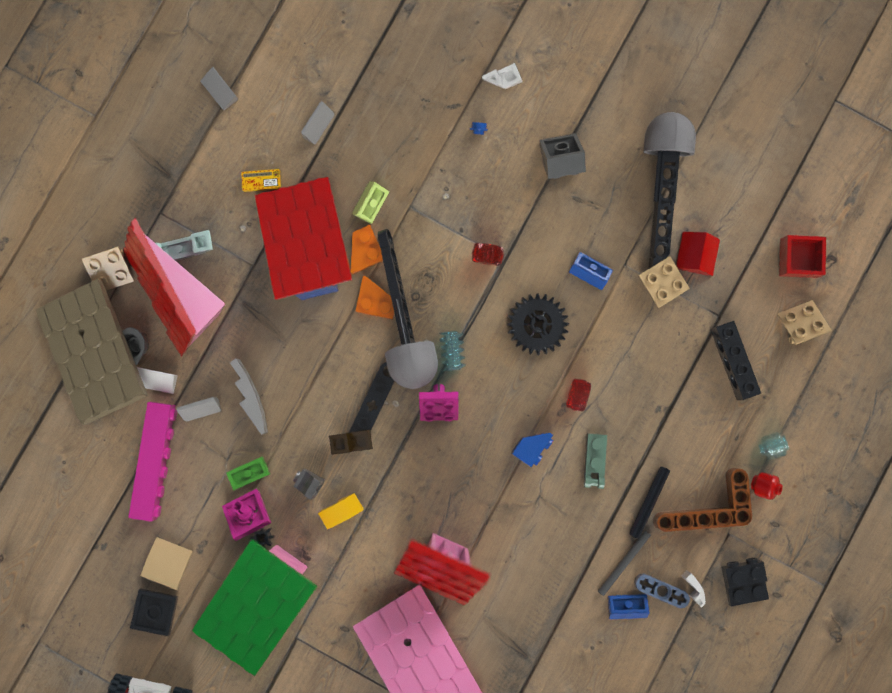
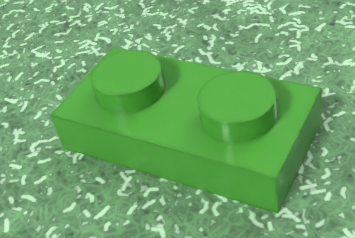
(248, 473)

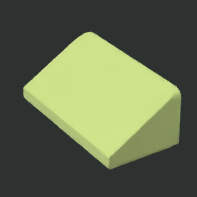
(370, 202)

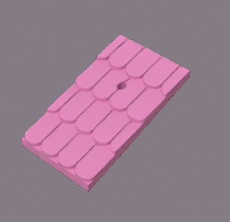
(428, 663)

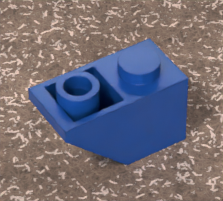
(531, 447)

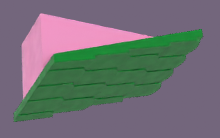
(255, 605)

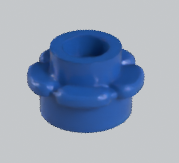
(479, 128)

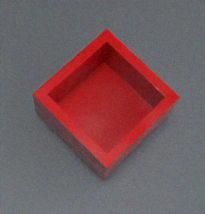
(802, 256)

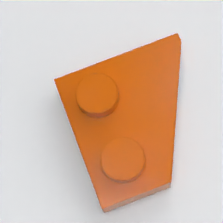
(365, 250)
(374, 300)

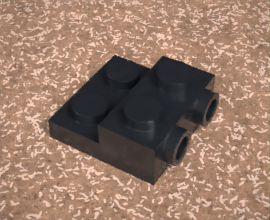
(745, 581)

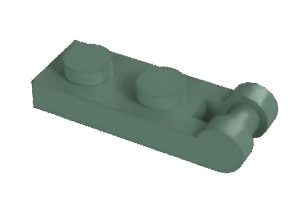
(595, 460)

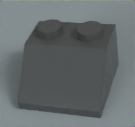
(563, 156)

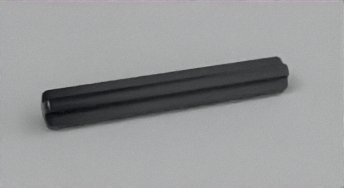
(649, 502)

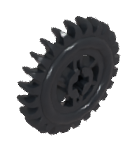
(546, 340)

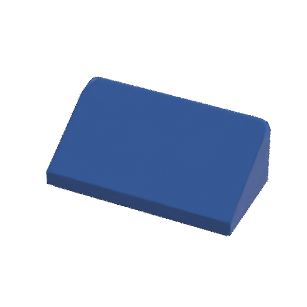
(591, 271)
(628, 606)

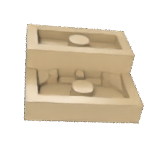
(166, 563)

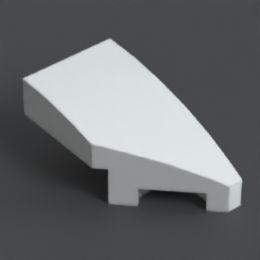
(505, 77)
(698, 593)

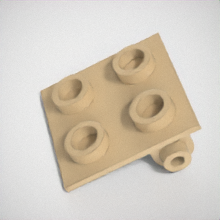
(109, 268)
(664, 282)
(804, 322)

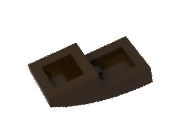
(350, 442)

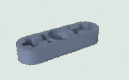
(677, 591)

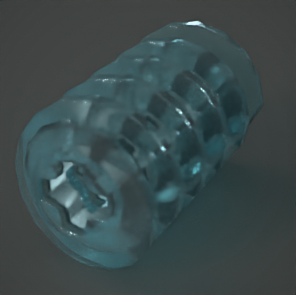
(452, 351)

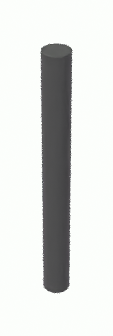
(624, 563)

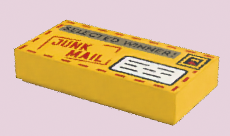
(261, 180)

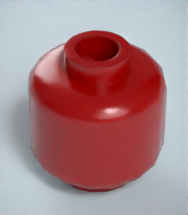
(766, 485)

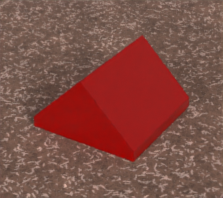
(698, 253)

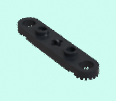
(378, 392)

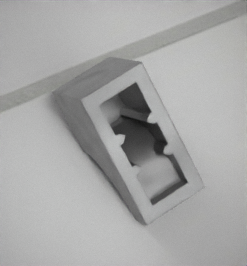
(308, 483)

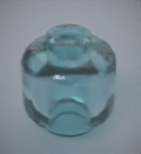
(774, 446)

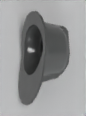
(136, 342)

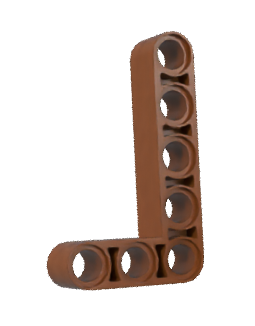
(712, 513)

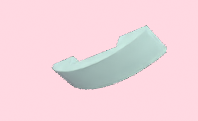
(189, 246)

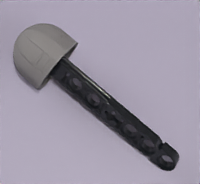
(669, 138)
(413, 362)

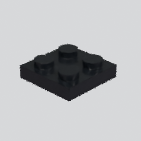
(154, 612)

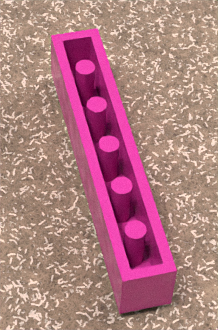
(152, 461)

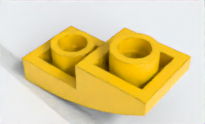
(340, 511)

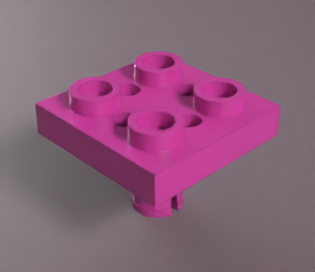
(438, 405)
(243, 509)

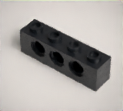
(735, 361)

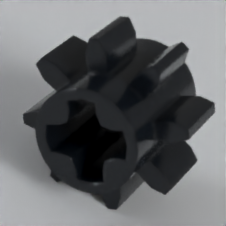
(268, 537)

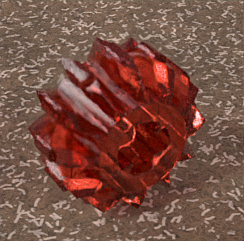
(487, 254)
(578, 395)

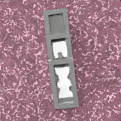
(252, 403)

